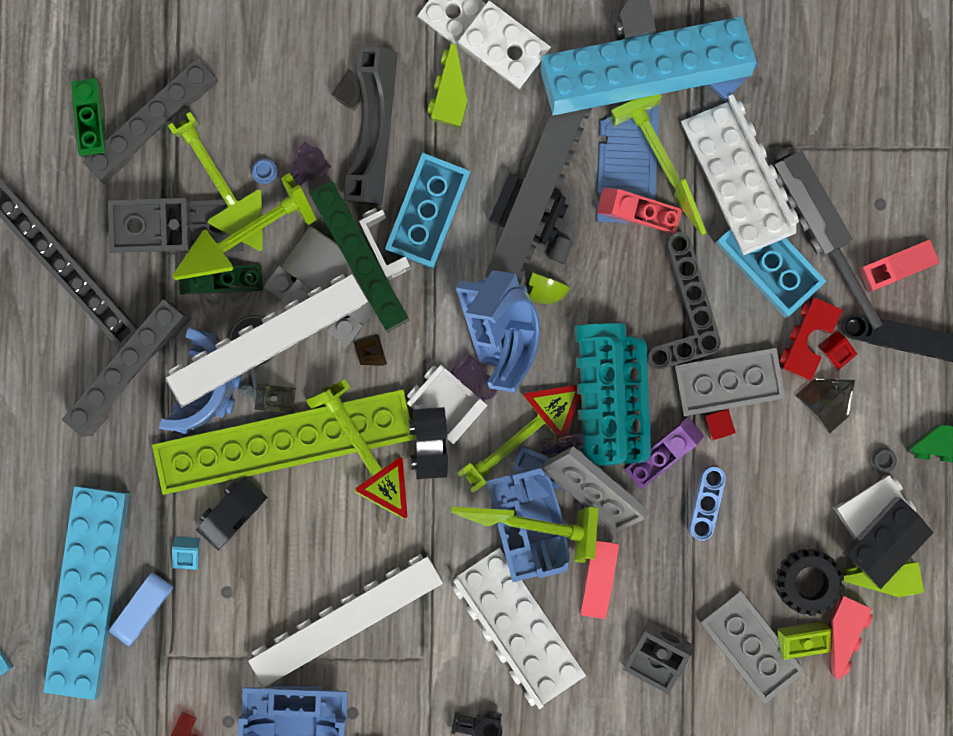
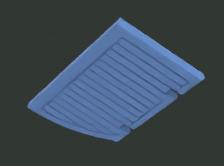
(627, 160)

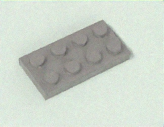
(729, 382)
(595, 489)
(751, 646)

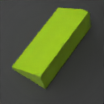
(805, 640)

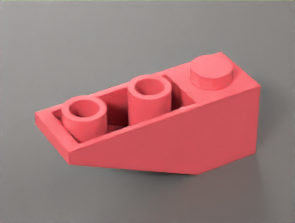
(638, 210)
(898, 266)
(847, 624)

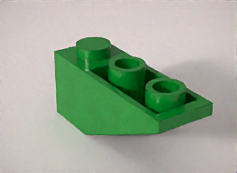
(89, 116)

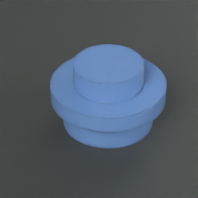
(264, 171)

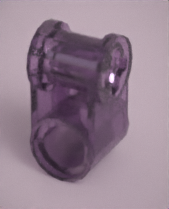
(471, 374)

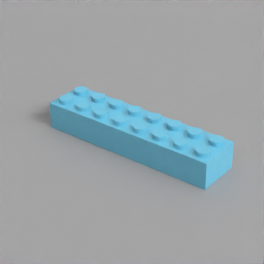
(647, 65)
(86, 592)

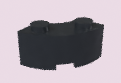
(430, 437)
(231, 513)

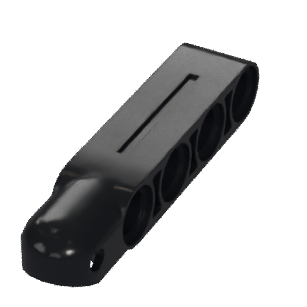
(900, 337)

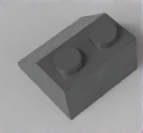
(634, 20)

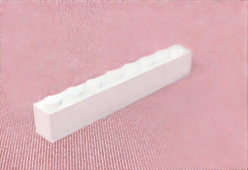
(266, 340)
(346, 620)

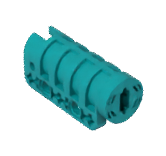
(609, 394)

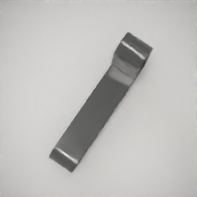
(691, 307)

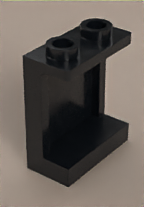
(507, 199)

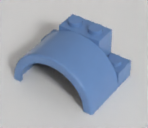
(212, 404)

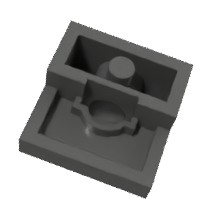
(659, 657)

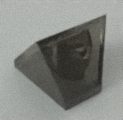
(828, 400)

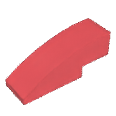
(599, 580)

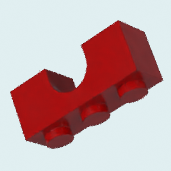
(815, 316)

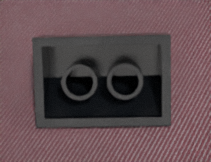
(888, 542)

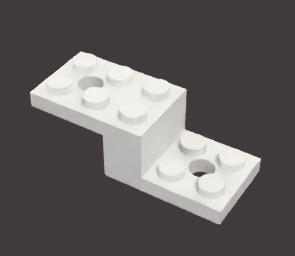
(486, 35)

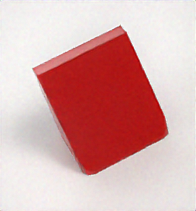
(837, 350)
(719, 424)

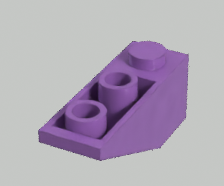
(666, 452)

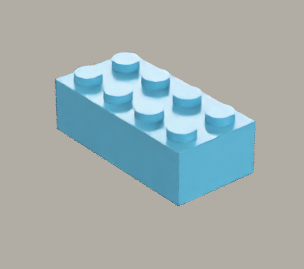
(428, 211)
(775, 271)

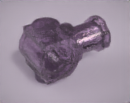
(303, 169)

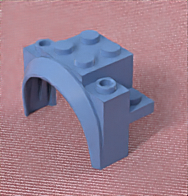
(499, 309)
(530, 551)
(293, 711)

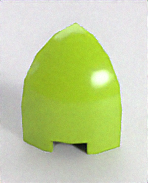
(545, 290)

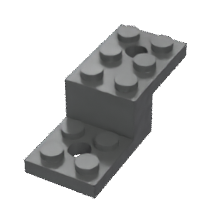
(167, 223)

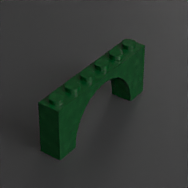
(359, 256)

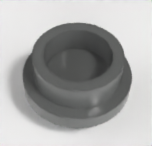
(883, 460)

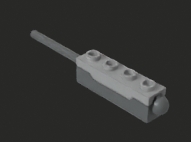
(819, 218)

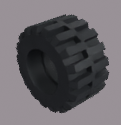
(831, 586)

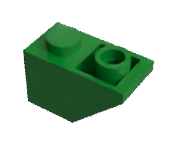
(936, 442)

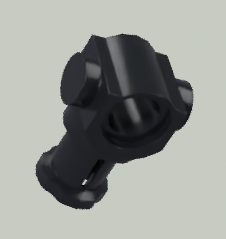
(476, 724)

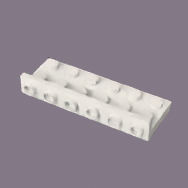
(740, 176)
(518, 629)

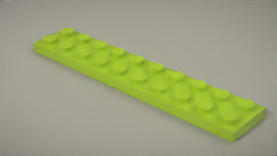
(279, 443)

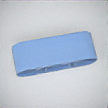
(715, 493)
(140, 609)

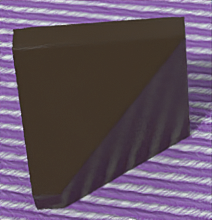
(370, 352)

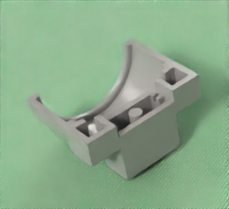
(314, 264)

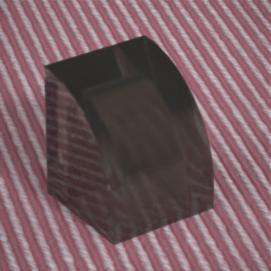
(348, 91)

